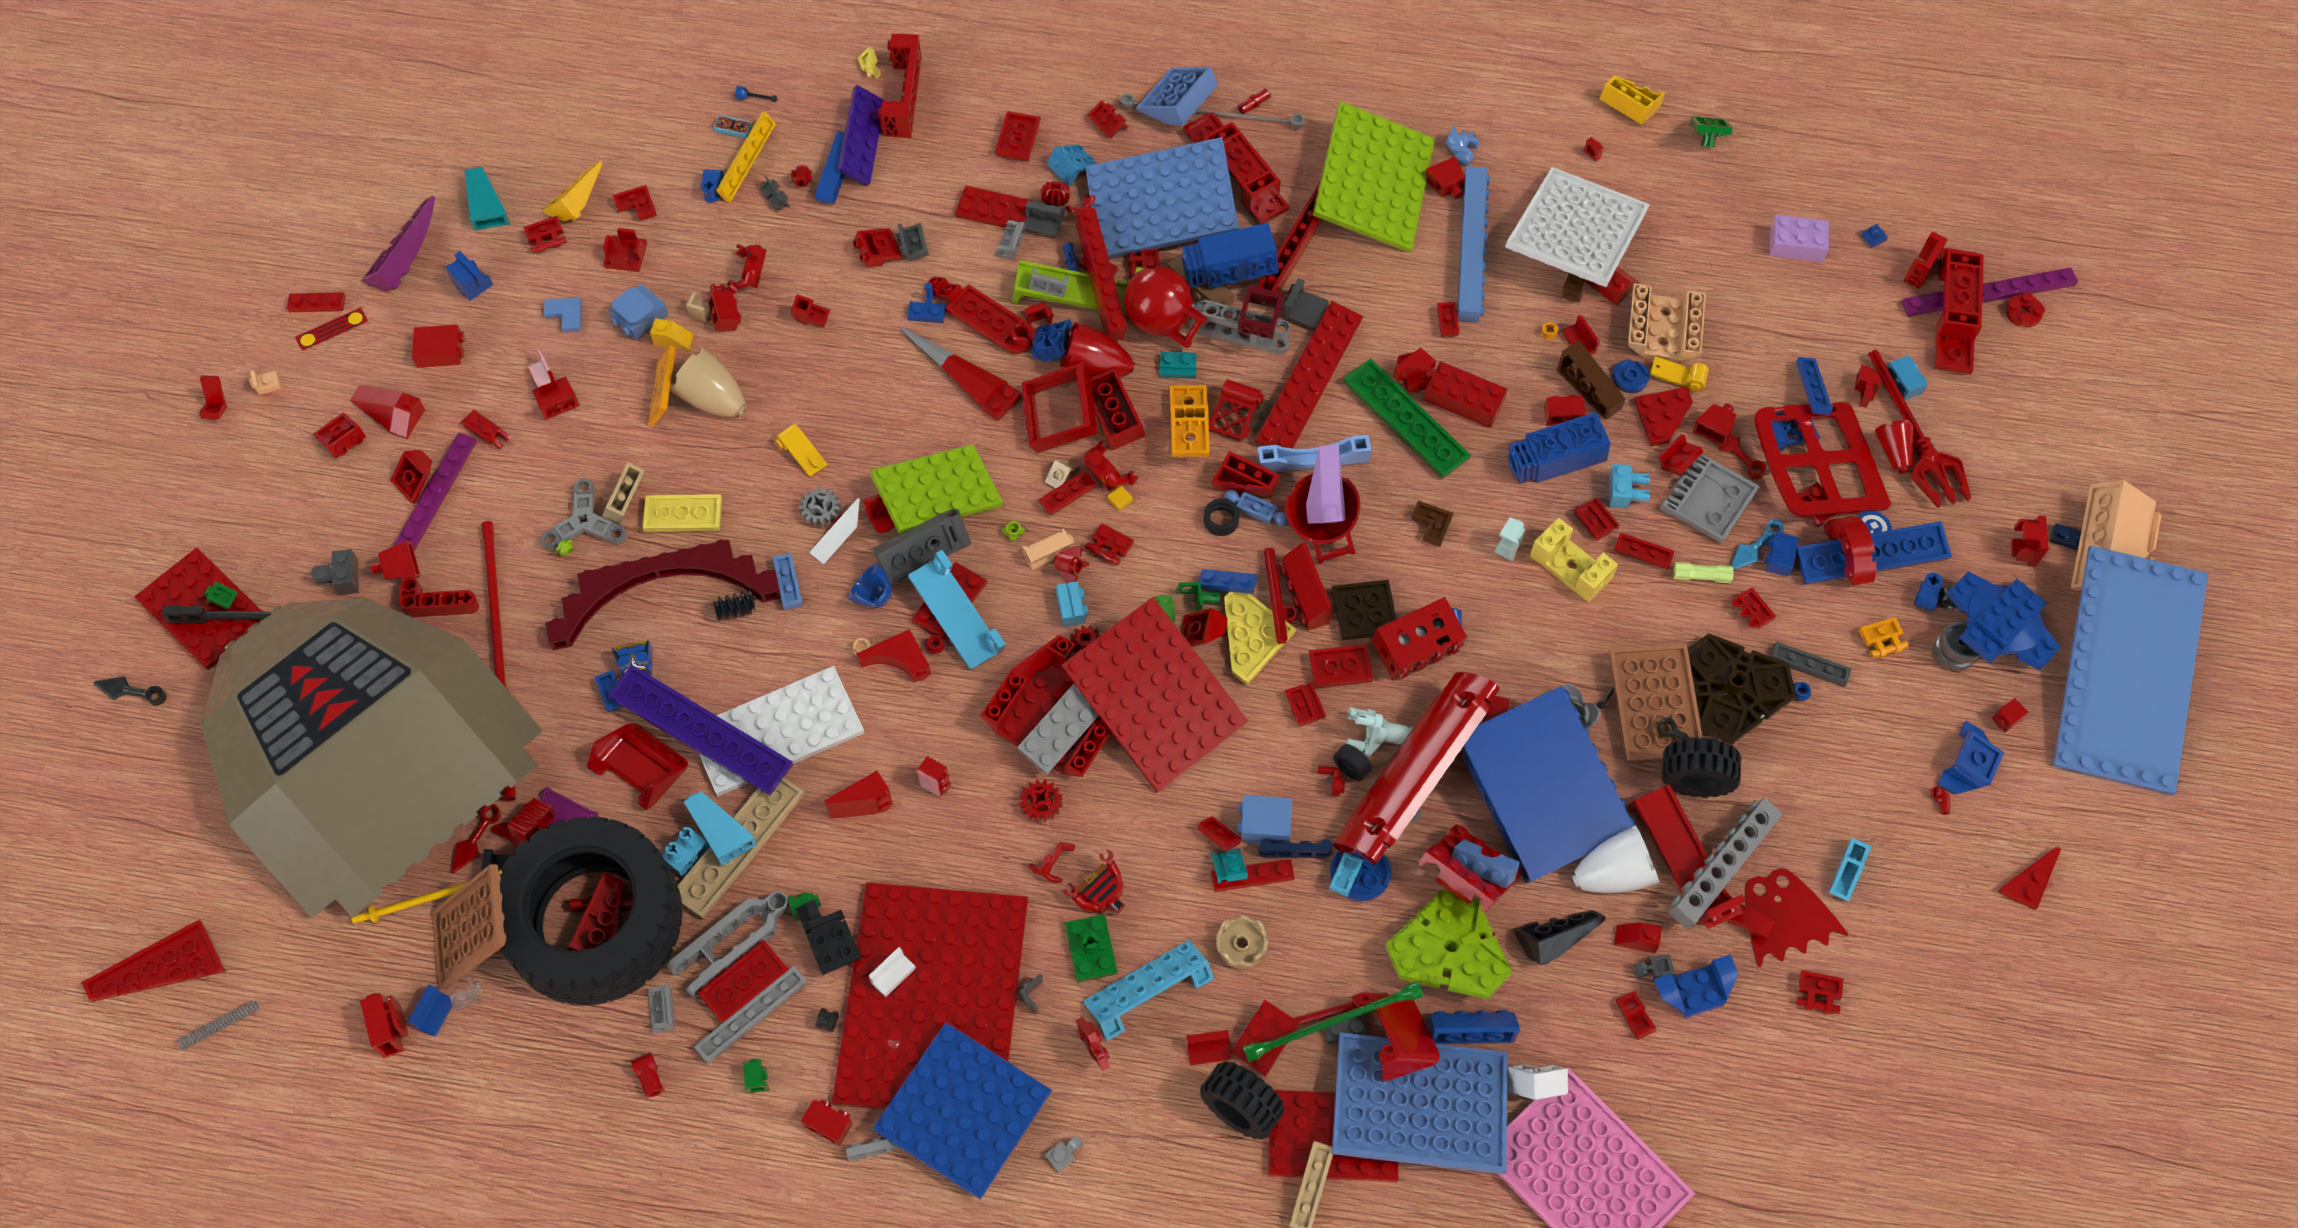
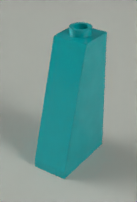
(484, 205)

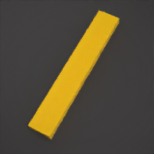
(746, 157)

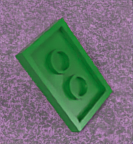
(1710, 129)
(1091, 948)

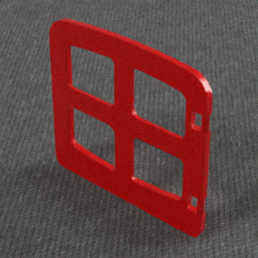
(1875, 493)

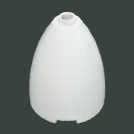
(1617, 865)

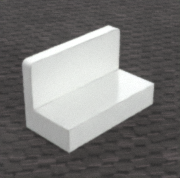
(891, 972)

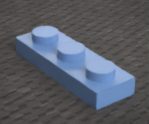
(787, 581)

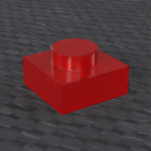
(1593, 148)

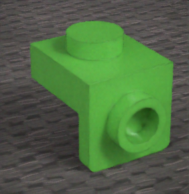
(1167, 604)

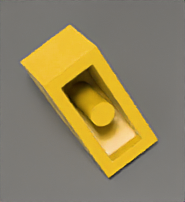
(670, 333)

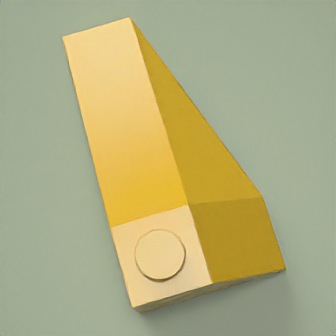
(574, 199)

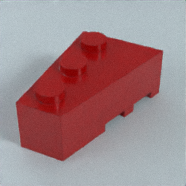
(1245, 476)

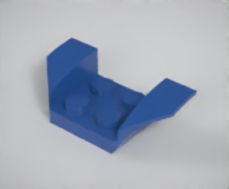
(1974, 764)
(1699, 989)

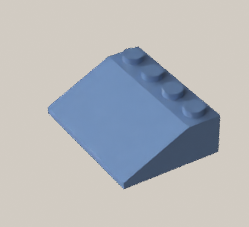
(1178, 94)

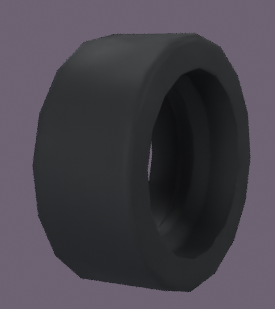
(1221, 504)
(1352, 762)

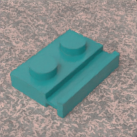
(1178, 365)
(1229, 865)

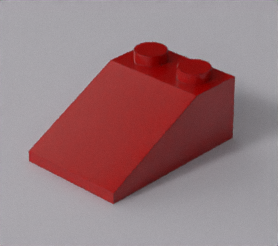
(861, 798)

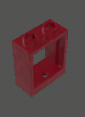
(1261, 297)

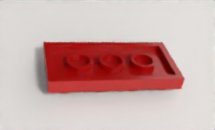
(990, 207)
(971, 585)
(742, 981)

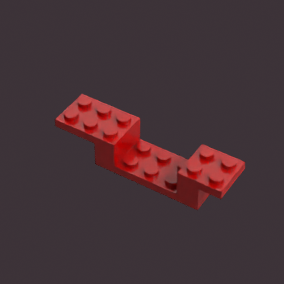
(1257, 181)
(1961, 309)

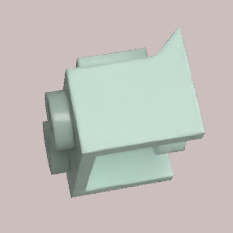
(1511, 538)

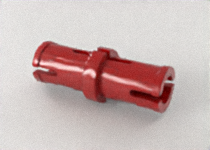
(1254, 101)

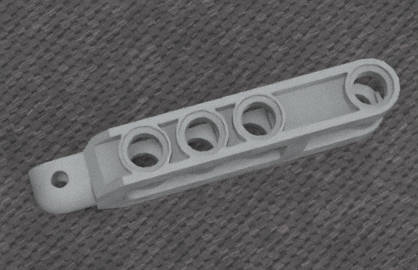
(1222, 323)
(768, 909)

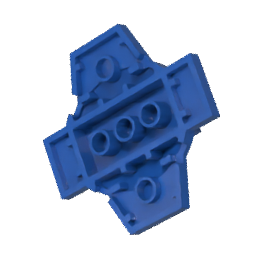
(2003, 620)

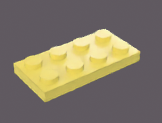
(682, 513)

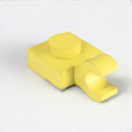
(867, 61)

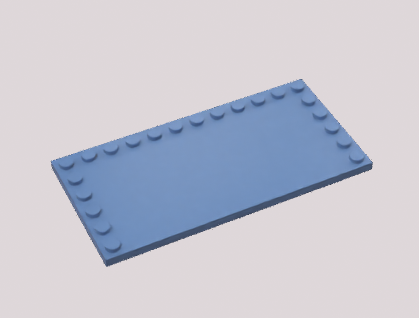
(2131, 670)

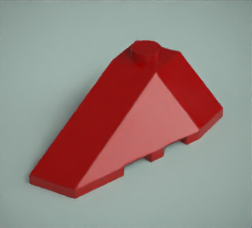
(390, 408)
(600, 916)

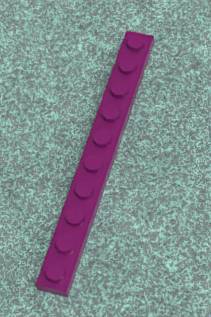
(1997, 290)

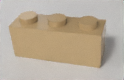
(623, 493)

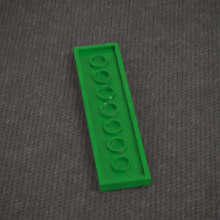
(1407, 418)

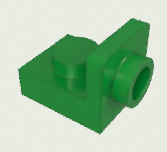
(220, 595)

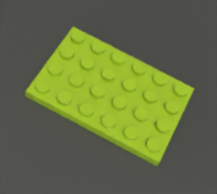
(935, 485)

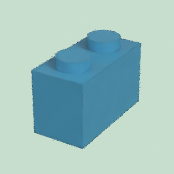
(1907, 377)

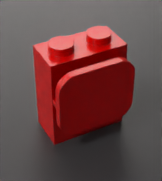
(384, 1024)

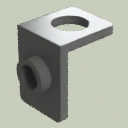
(1028, 987)

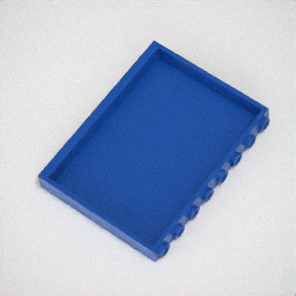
(1544, 784)

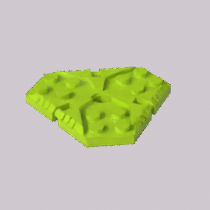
(1451, 947)

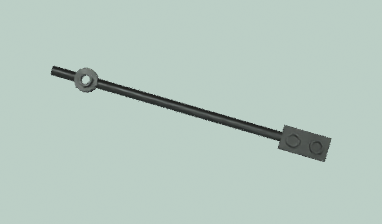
(197, 614)

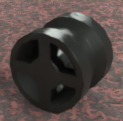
(1944, 600)
(827, 1019)

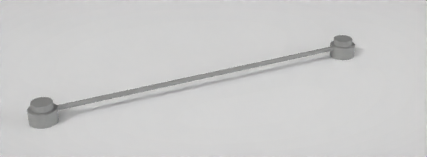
(1296, 122)

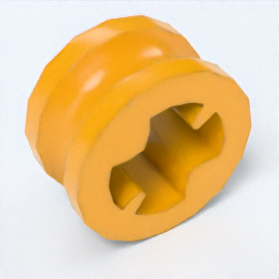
(1546, 335)

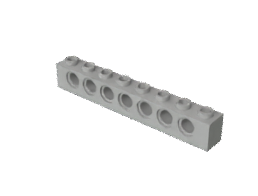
(1689, 914)

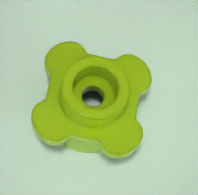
(1013, 525)
(564, 548)

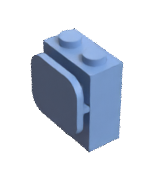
(636, 311)
(1265, 819)

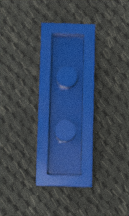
(1228, 581)

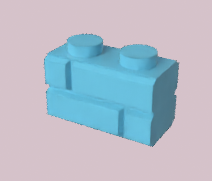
(1070, 604)

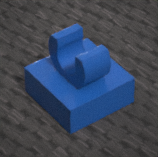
(1874, 235)

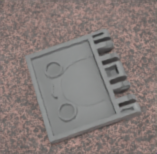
(1710, 499)

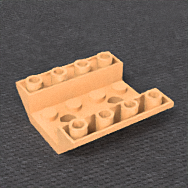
(1680, 329)

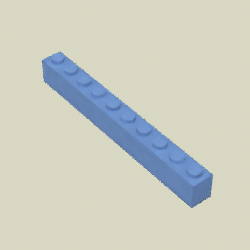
(1472, 245)

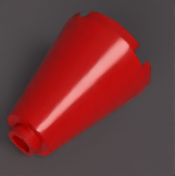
(1897, 444)

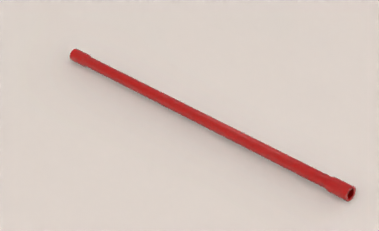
(488, 537)

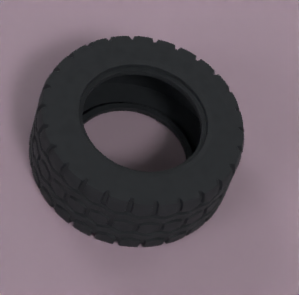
(625, 959)

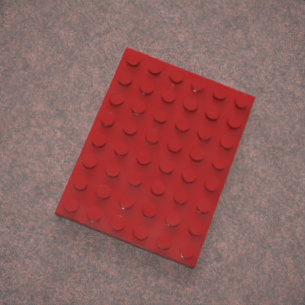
(1154, 694)

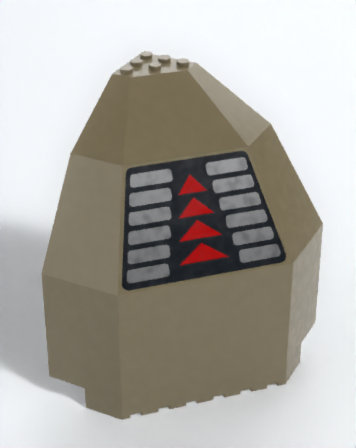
(356, 744)

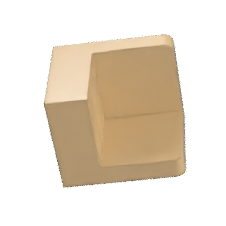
(697, 309)

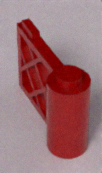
(1241, 396)

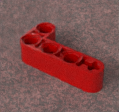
(461, 601)

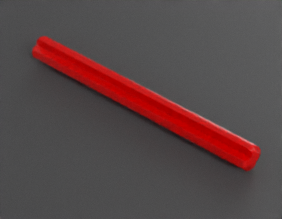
(1275, 596)

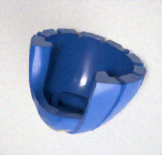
(872, 588)

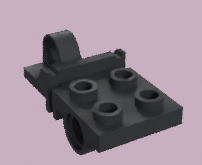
(829, 939)

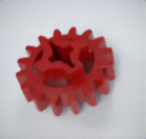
(1037, 793)

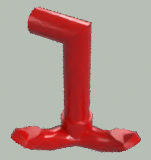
(1087, 203)
(1049, 861)

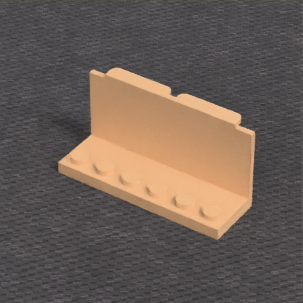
(2116, 520)

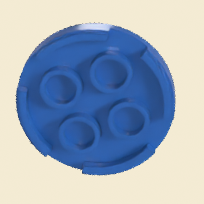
(1370, 880)

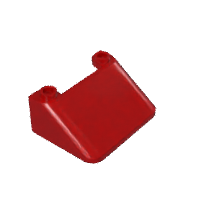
(639, 761)
(1409, 1037)

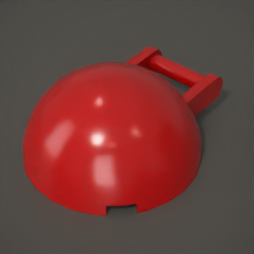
(1161, 304)
(1323, 532)

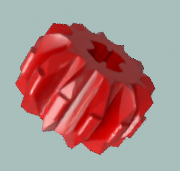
(1055, 193)
(1083, 637)

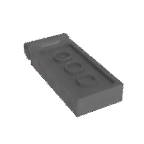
(920, 544)

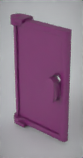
(564, 807)

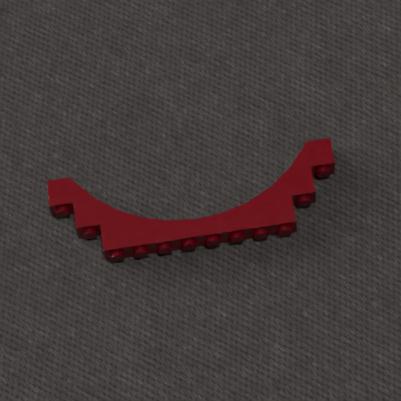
(608, 582)

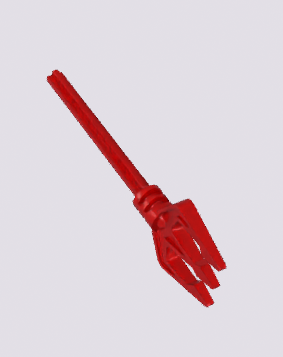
(1930, 460)

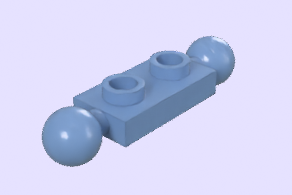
(1257, 508)

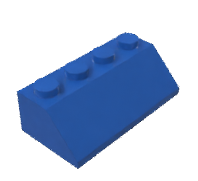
(1473, 1027)

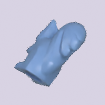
(1458, 145)

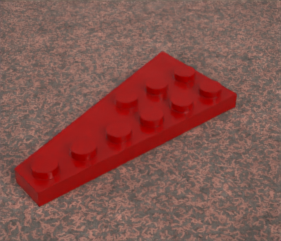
(172, 960)

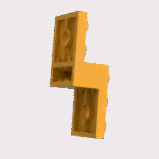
(1189, 421)

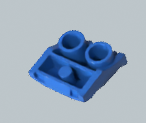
(1051, 340)

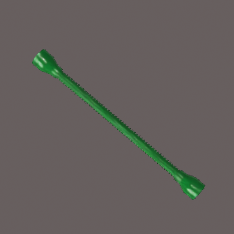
(1409, 992)

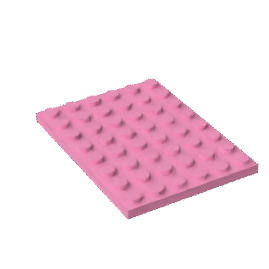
(1587, 1166)

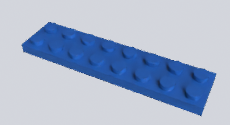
(1892, 550)

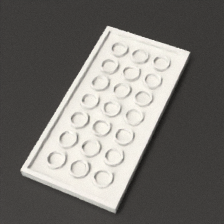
(793, 722)

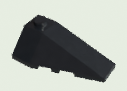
(1552, 939)

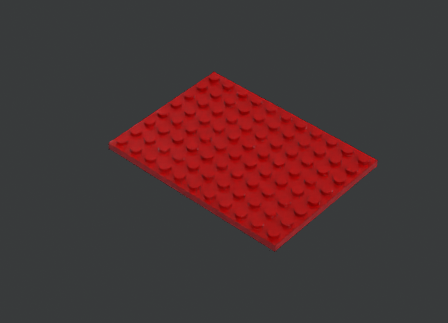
(964, 976)

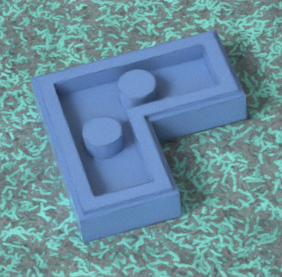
(569, 309)

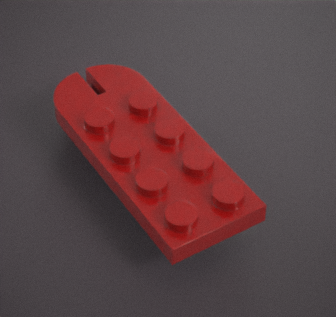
(992, 320)

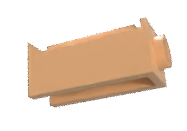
(1044, 551)

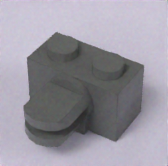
(341, 573)

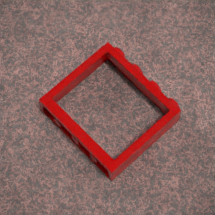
(1031, 387)

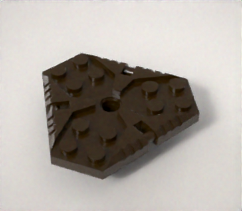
(1728, 708)

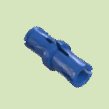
(1069, 252)

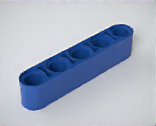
(831, 178)

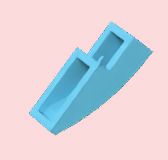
(1849, 869)

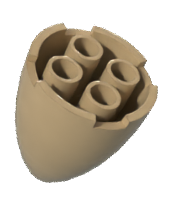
(709, 386)

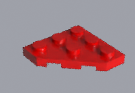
(1663, 413)

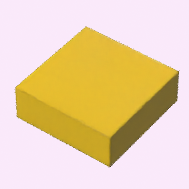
(1120, 498)

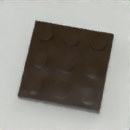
(1363, 608)

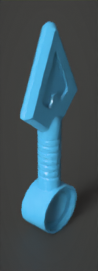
(1748, 554)

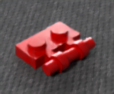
(542, 230)
(1148, 259)
(1112, 540)
(1820, 985)

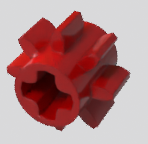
(801, 176)

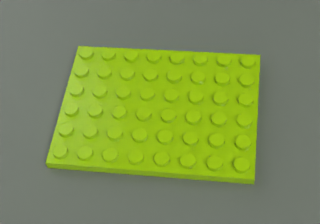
(1374, 177)

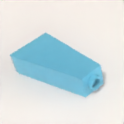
(720, 830)

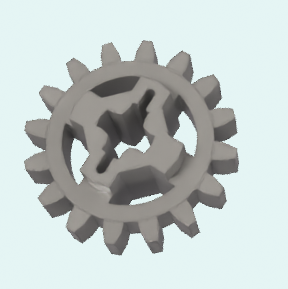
(814, 512)

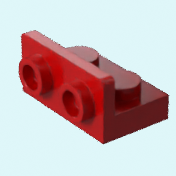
(1106, 119)
(1679, 455)

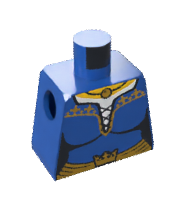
(636, 654)

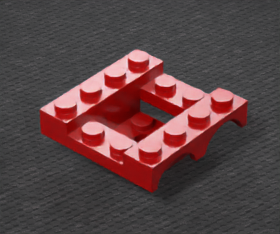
(1457, 878)

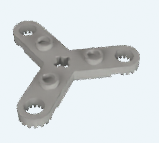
(583, 509)

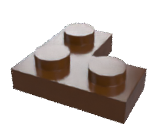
(1436, 519)

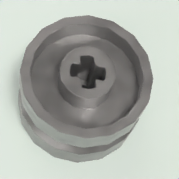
(1952, 651)

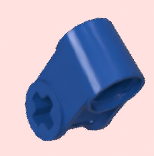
(710, 182)
(1929, 592)

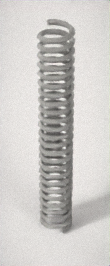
(220, 1026)

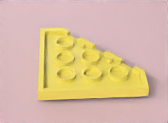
(1250, 635)

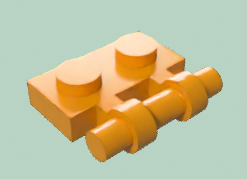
(1881, 632)

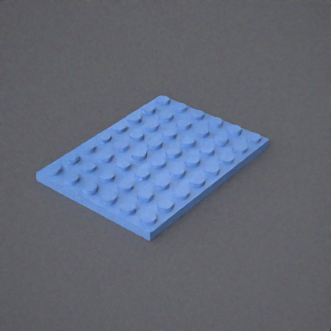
(1163, 197)
(1429, 1117)

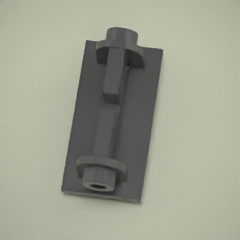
(778, 198)

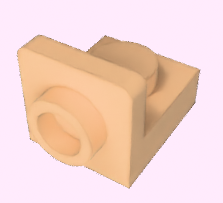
(265, 382)

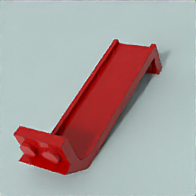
(1681, 849)

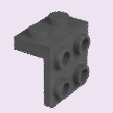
(1303, 306)

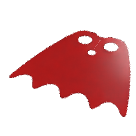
(1798, 916)

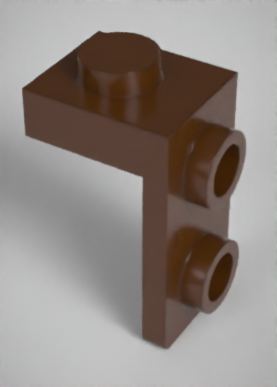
(1573, 288)

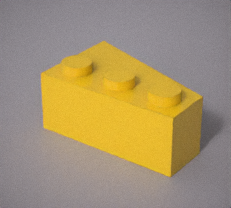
(1630, 99)

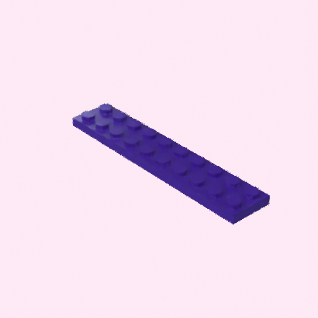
(700, 730)

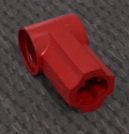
(646, 1071)

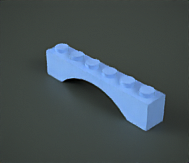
(1282, 459)

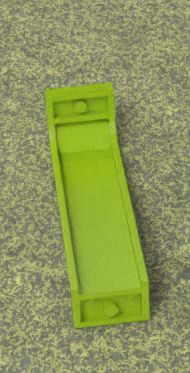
(1078, 288)

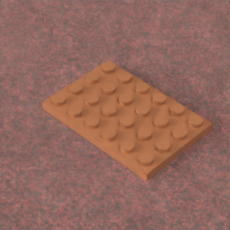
(1647, 688)
(469, 927)

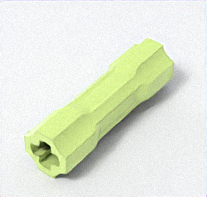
(1716, 573)

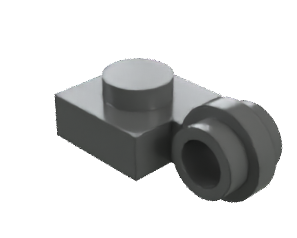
(1658, 966)

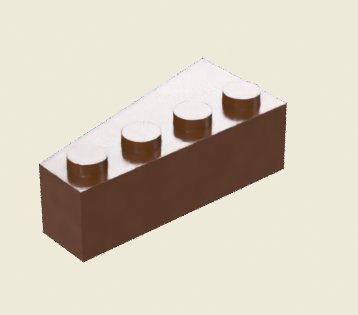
(1590, 380)

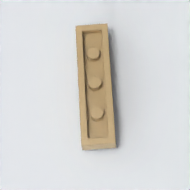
(1311, 1186)

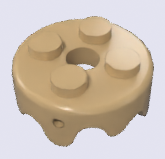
(1246, 929)

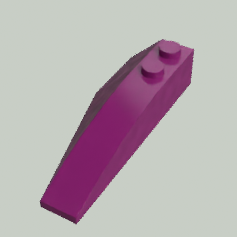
(396, 260)

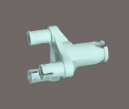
(1376, 730)

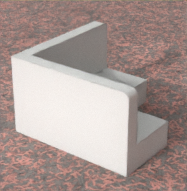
(1537, 1081)

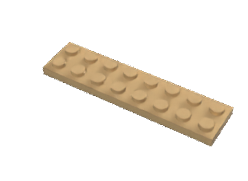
(759, 816)

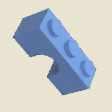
(1497, 870)

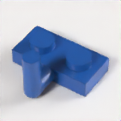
(927, 311)

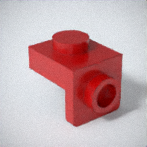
(1038, 312)

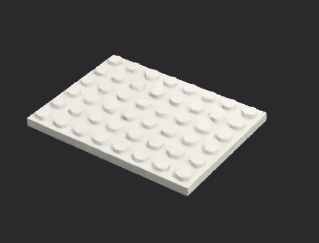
(1578, 226)

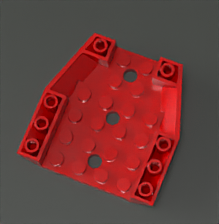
(1031, 693)

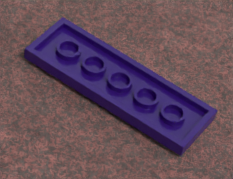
(861, 136)

